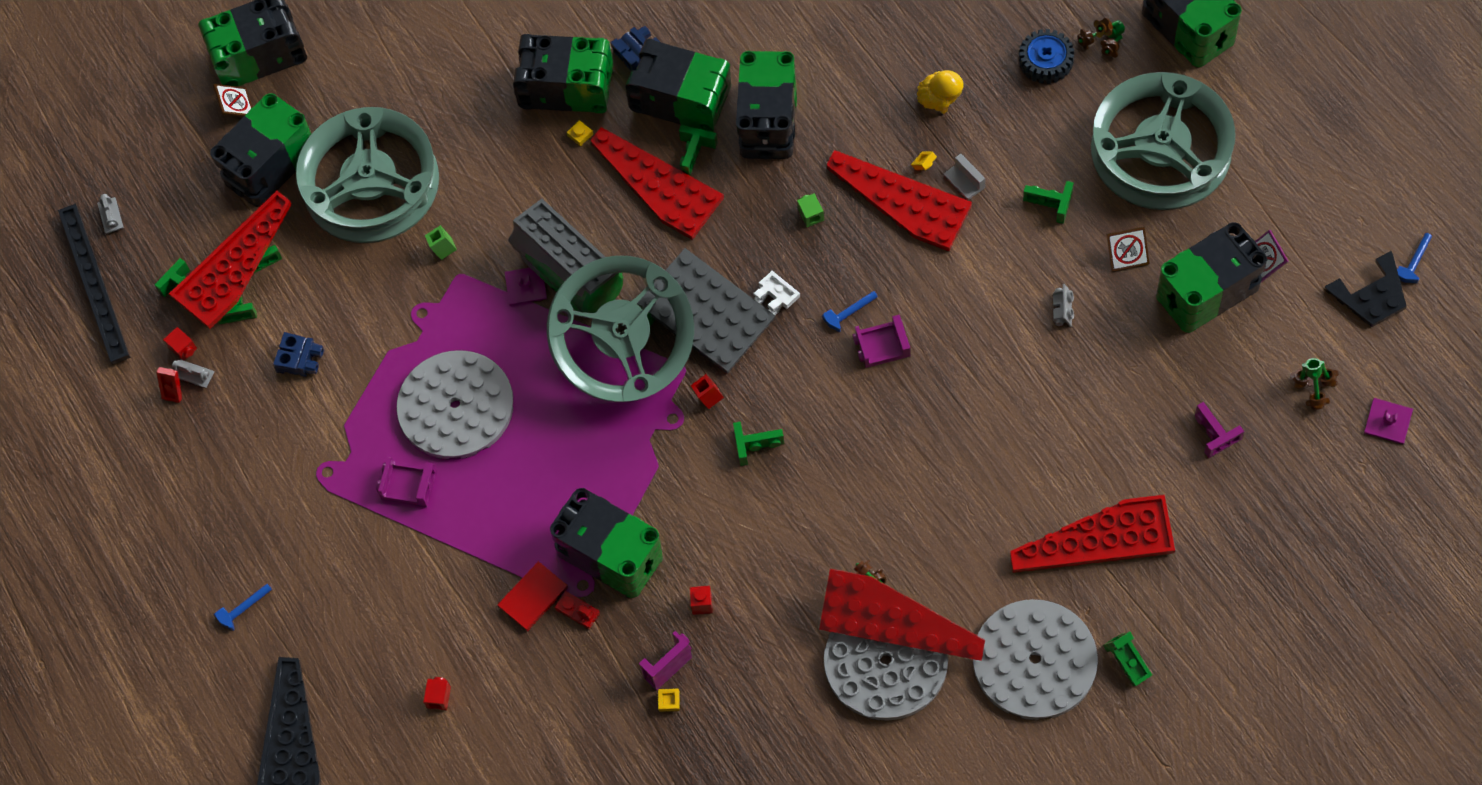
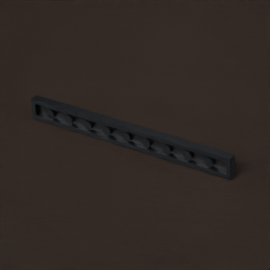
(94, 284)

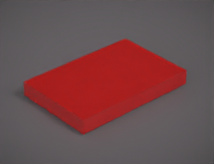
(532, 596)

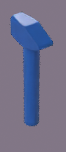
(1407, 274)
(833, 320)
(226, 619)

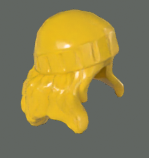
(940, 90)

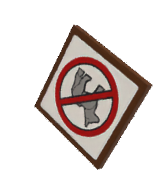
(232, 100)
(1128, 248)

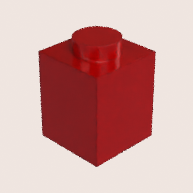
(180, 344)
(707, 391)
(701, 600)
(437, 693)

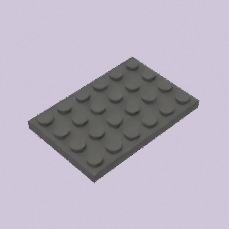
(723, 314)

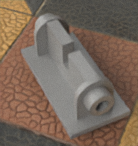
(110, 214)
(1064, 299)
(193, 373)

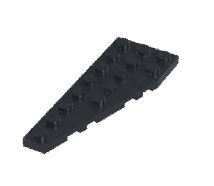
(289, 742)

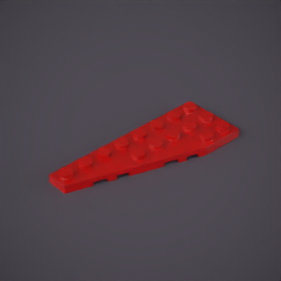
(668, 192)
(918, 208)
(223, 276)
(1121, 532)
(874, 611)

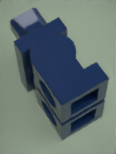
(630, 45)
(297, 354)

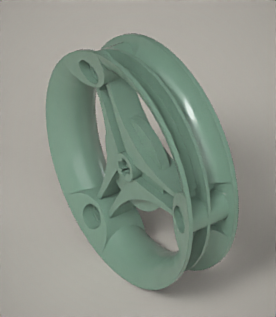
(1162, 141)
(367, 175)
(633, 337)

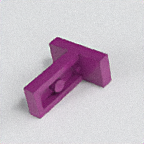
(1215, 431)

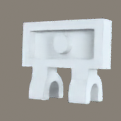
(777, 288)

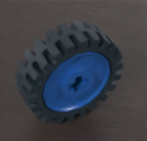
(1046, 56)

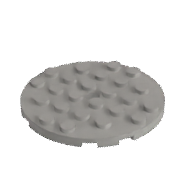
(459, 431)
(1041, 688)
(882, 689)

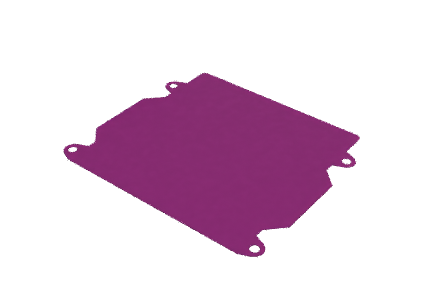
(555, 443)

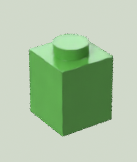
(810, 210)
(440, 242)

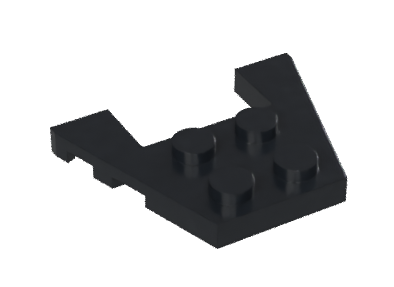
(1377, 300)

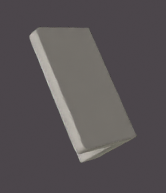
(965, 177)

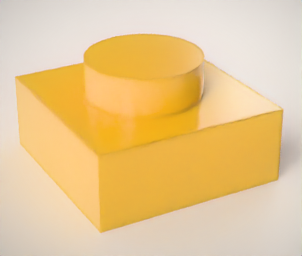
(580, 133)
(924, 160)
(668, 700)

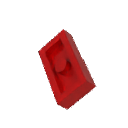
(169, 384)
(577, 610)

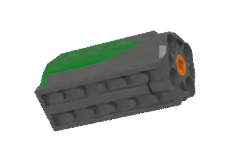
(559, 250)

